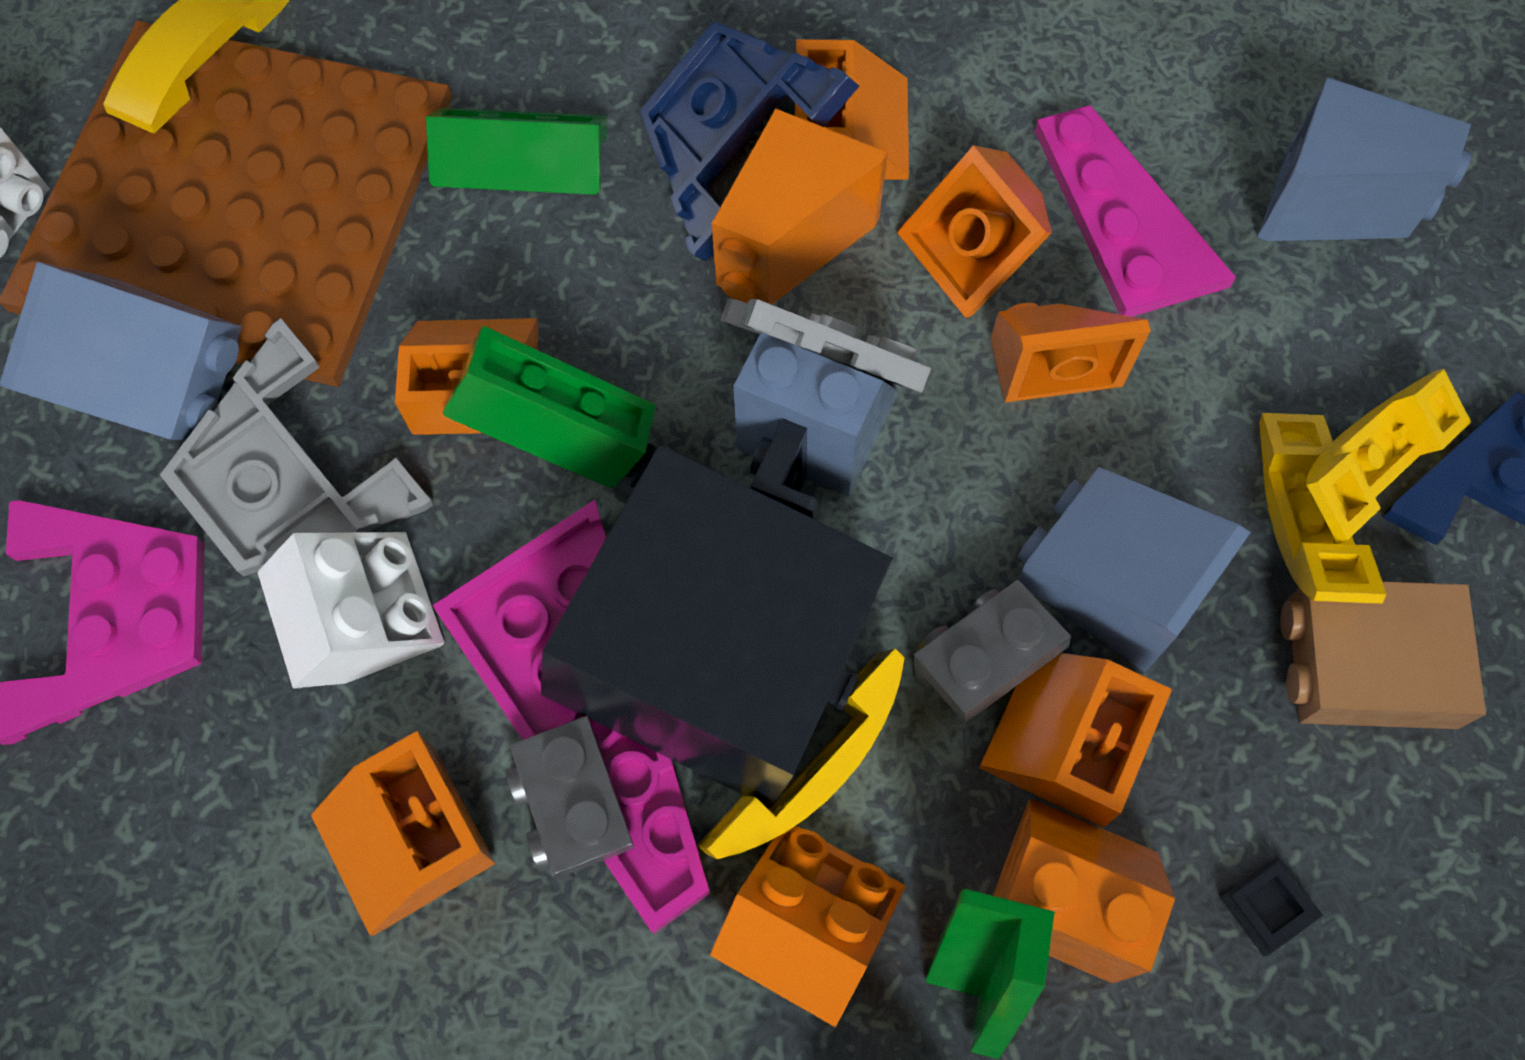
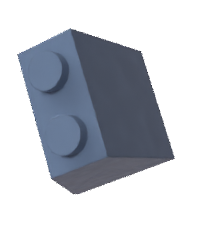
(1364, 168)
(119, 352)
(830, 399)
(1128, 562)

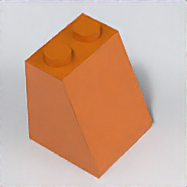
(794, 207)
(1103, 888)

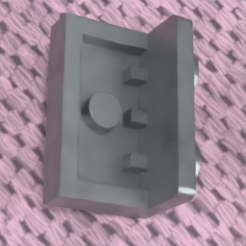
(989, 650)
(569, 799)

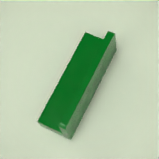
(515, 150)
(550, 409)
(998, 954)

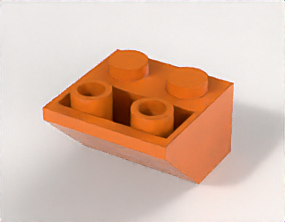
(876, 109)
(433, 364)
(1077, 734)
(400, 833)
(808, 922)

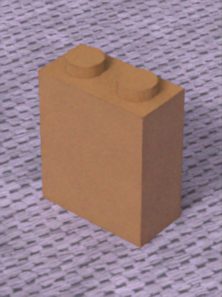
(1385, 662)

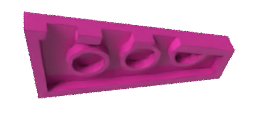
(1128, 222)

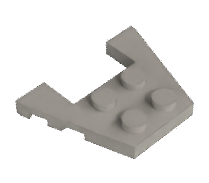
(831, 339)
(255, 482)

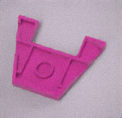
(129, 611)

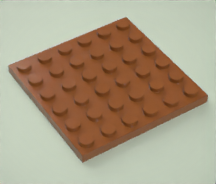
(251, 199)

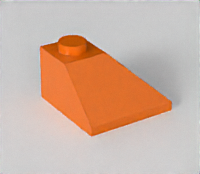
(978, 227)
(1063, 349)

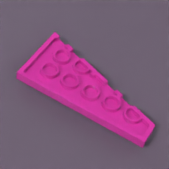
(502, 629)

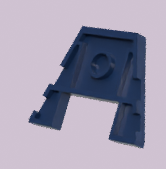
(714, 107)
(1483, 467)

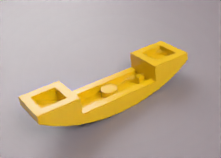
(181, 40)
(1380, 448)
(1315, 560)
(869, 704)

